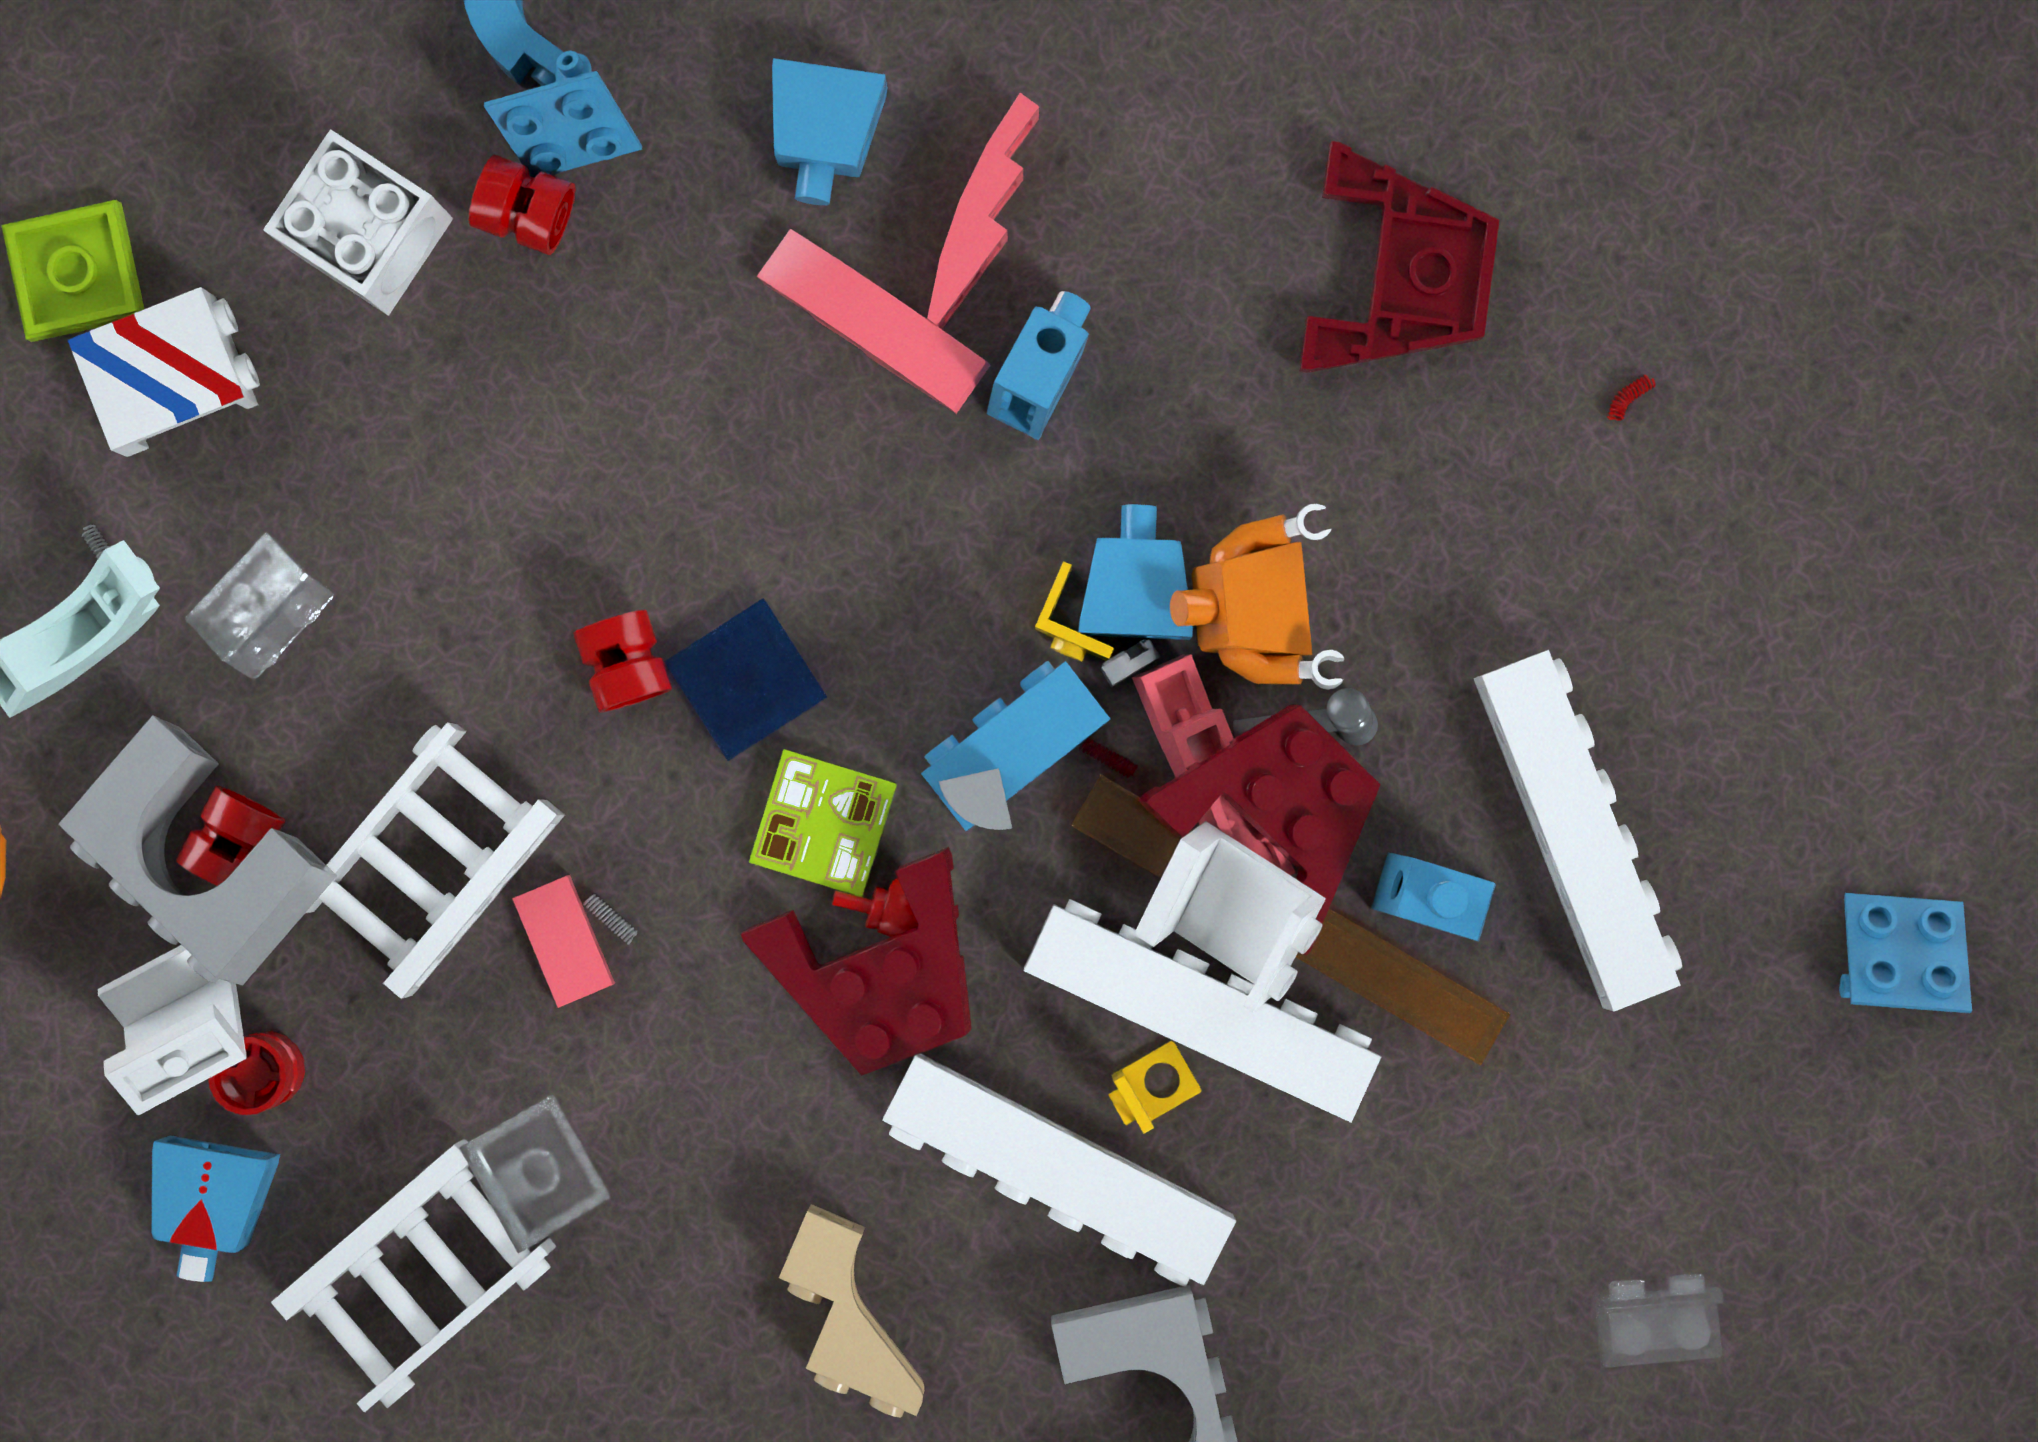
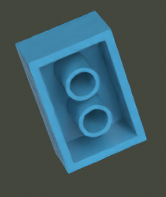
(1023, 736)

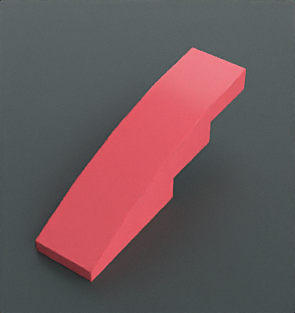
(974, 235)
(873, 321)
(1192, 733)

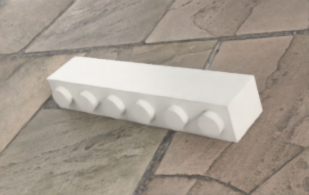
(1578, 830)
(1202, 1011)
(1059, 1169)

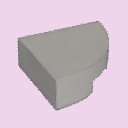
(1129, 662)
(979, 799)

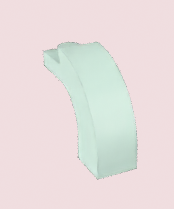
(78, 631)

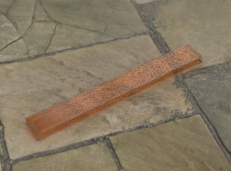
(1341, 948)

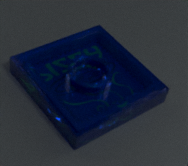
(746, 679)

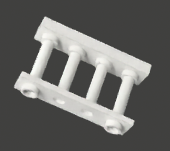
(486, 868)
(361, 1257)

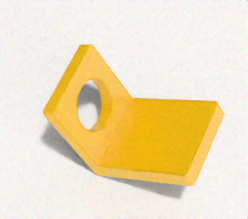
(1065, 639)
(1134, 1100)

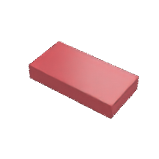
(563, 941)

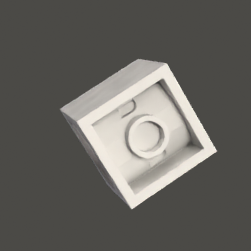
(359, 222)

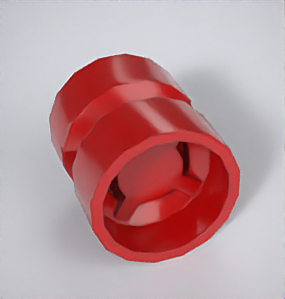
(502, 197)
(627, 682)
(234, 819)
(263, 1079)

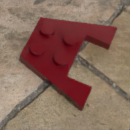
(1427, 273)
(1289, 786)
(891, 994)

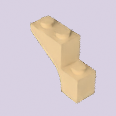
(852, 1343)

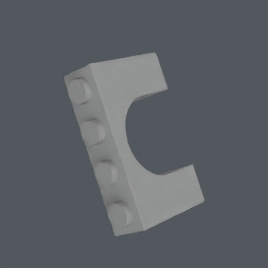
(124, 830)
(1151, 1334)

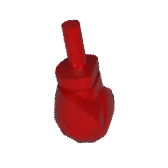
(887, 910)

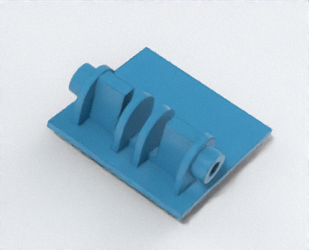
(564, 121)
(1906, 953)

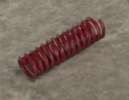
(1103, 756)

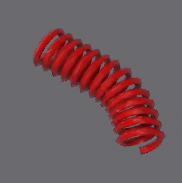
(1623, 406)

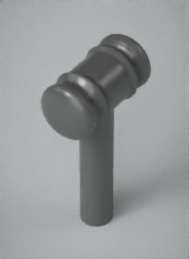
(1346, 713)

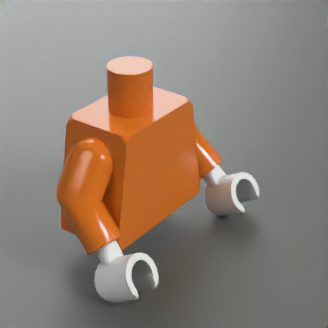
(1255, 603)

